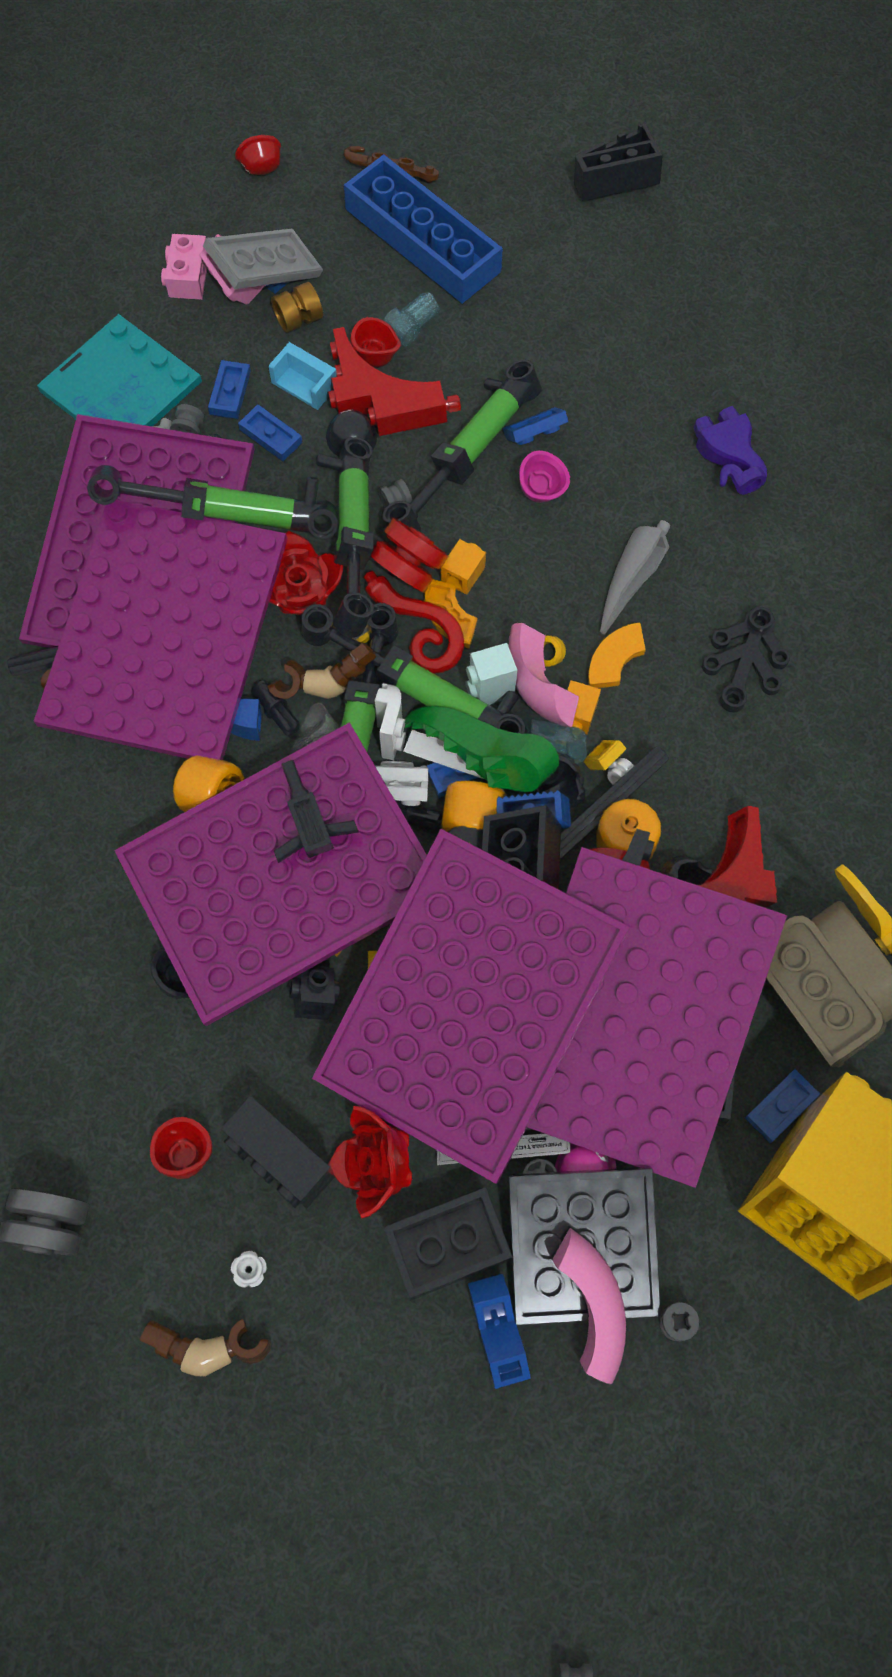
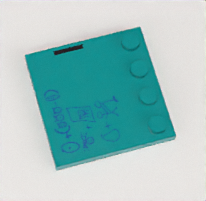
(120, 377)

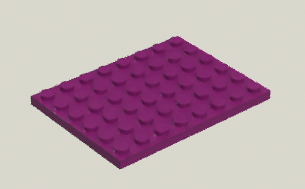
(142, 457)
(162, 631)
(250, 923)
(470, 1004)
(665, 1022)

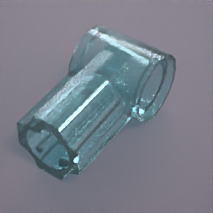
(412, 317)

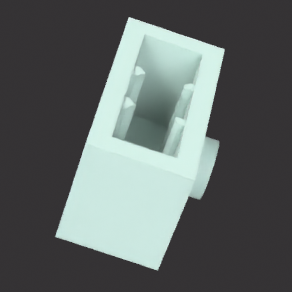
(491, 674)

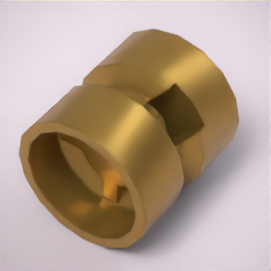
(297, 307)

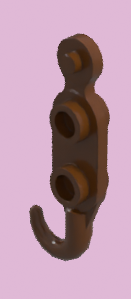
(427, 173)

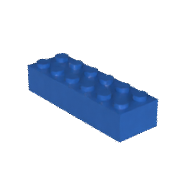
(423, 228)

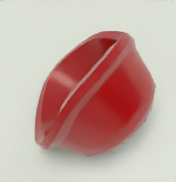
(259, 154)
(374, 341)
(180, 1148)

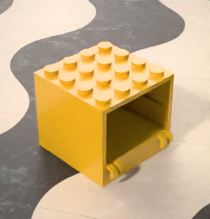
(833, 1188)

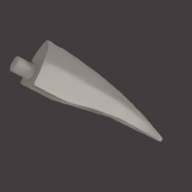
(638, 562)

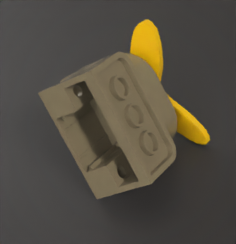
(836, 973)

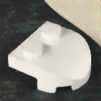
(390, 720)
(405, 781)

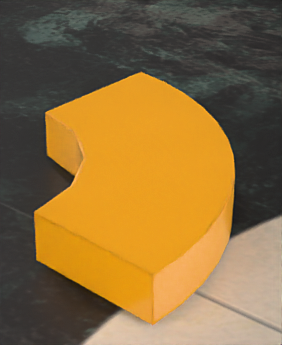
(443, 595)
(613, 654)

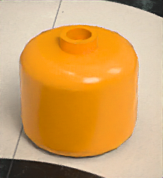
(202, 779)
(468, 804)
(621, 821)

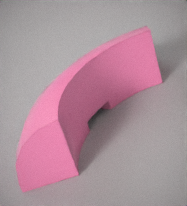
(531, 683)
(604, 1302)

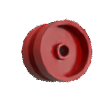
(410, 552)

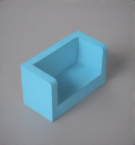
(302, 375)

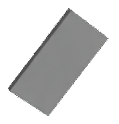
(262, 258)

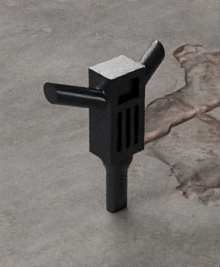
(312, 830)

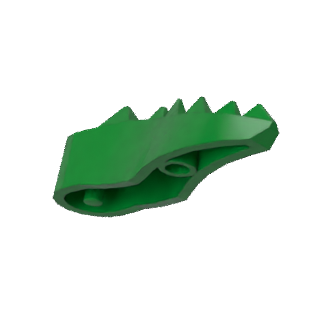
(496, 755)

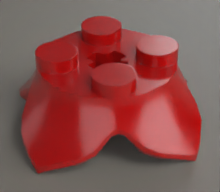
(317, 575)
(372, 1161)

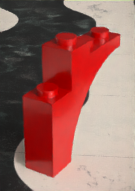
(390, 401)
(741, 865)

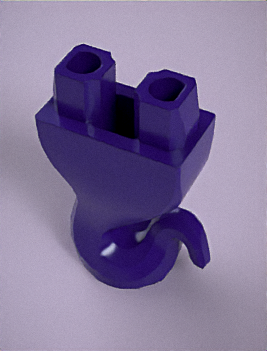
(730, 447)

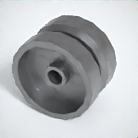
(44, 1217)

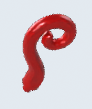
(382, 591)

